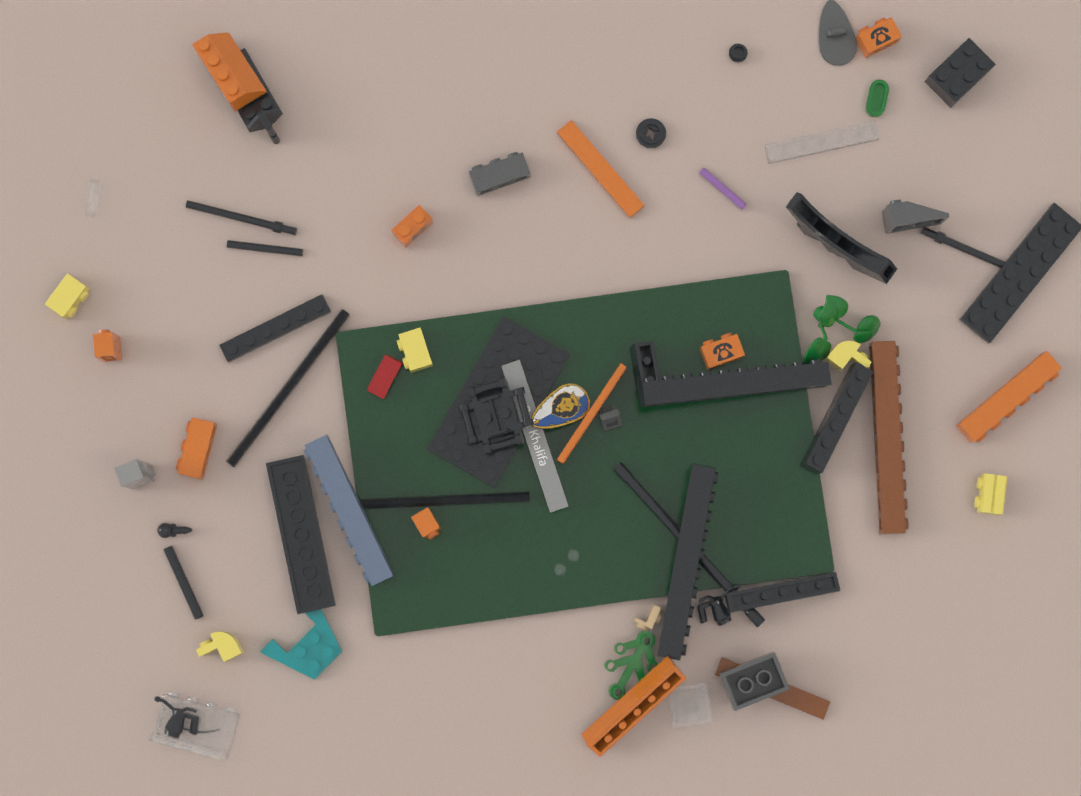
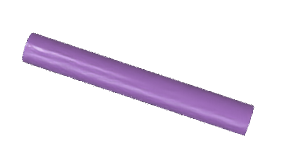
(721, 187)

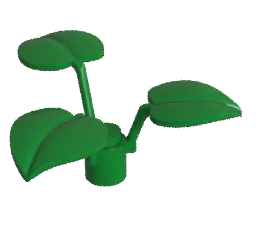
(827, 315)

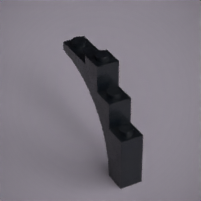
(836, 241)

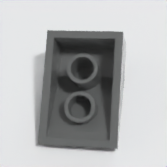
(907, 216)

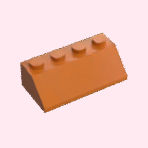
(229, 69)

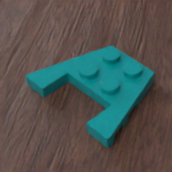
(312, 652)

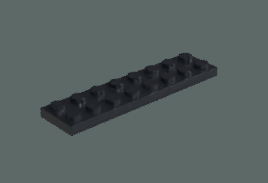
(1021, 273)
(300, 534)

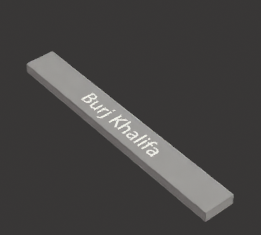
(537, 442)

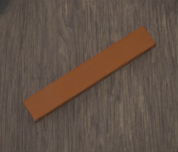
(793, 697)

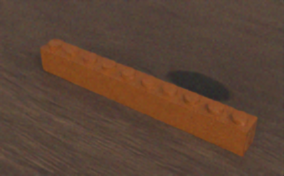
(888, 437)

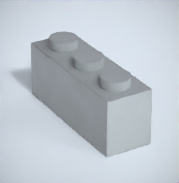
(135, 474)

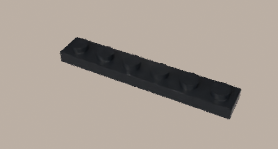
(275, 328)
(782, 592)

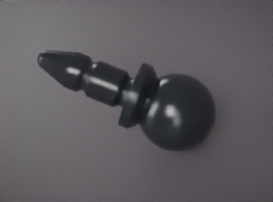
(166, 530)

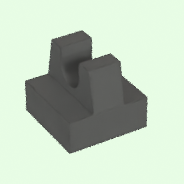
(610, 419)

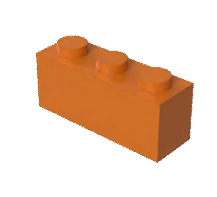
(196, 448)

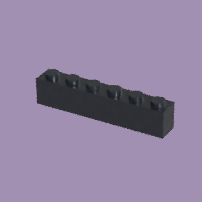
(836, 418)

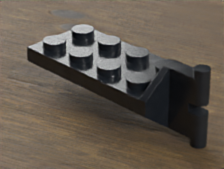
(262, 111)

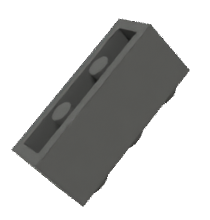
(499, 173)

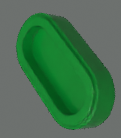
(877, 98)

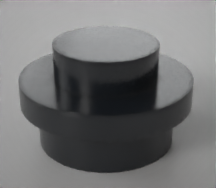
(738, 52)

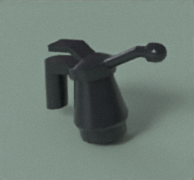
(719, 610)
(176, 722)

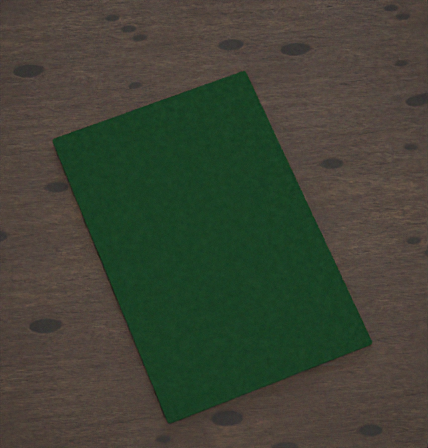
(503, 555)

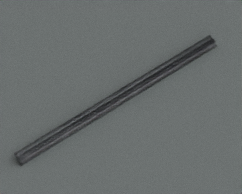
(295, 378)
(445, 500)

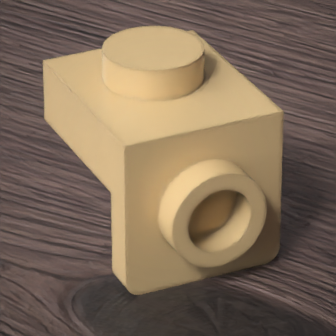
(654, 616)

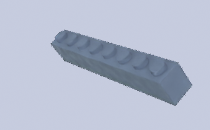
(349, 509)

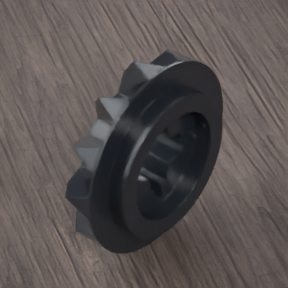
(655, 126)

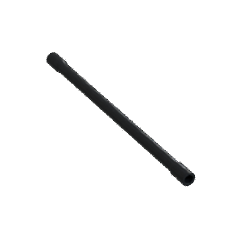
(623, 472)

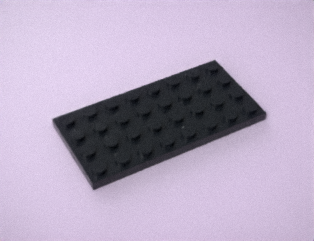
(541, 367)

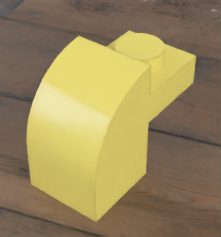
(847, 351)
(225, 643)

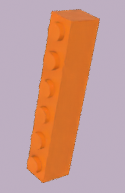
(1008, 397)
(633, 706)

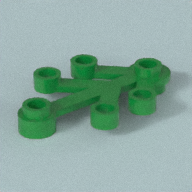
(632, 661)

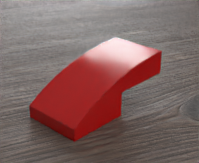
(384, 376)

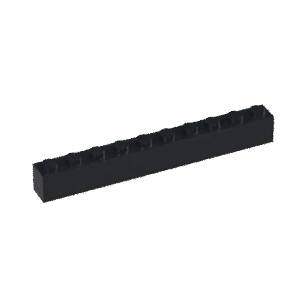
(734, 384)
(686, 561)

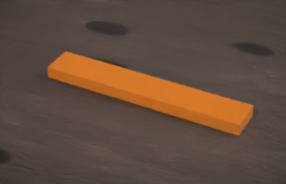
(600, 169)
(591, 414)

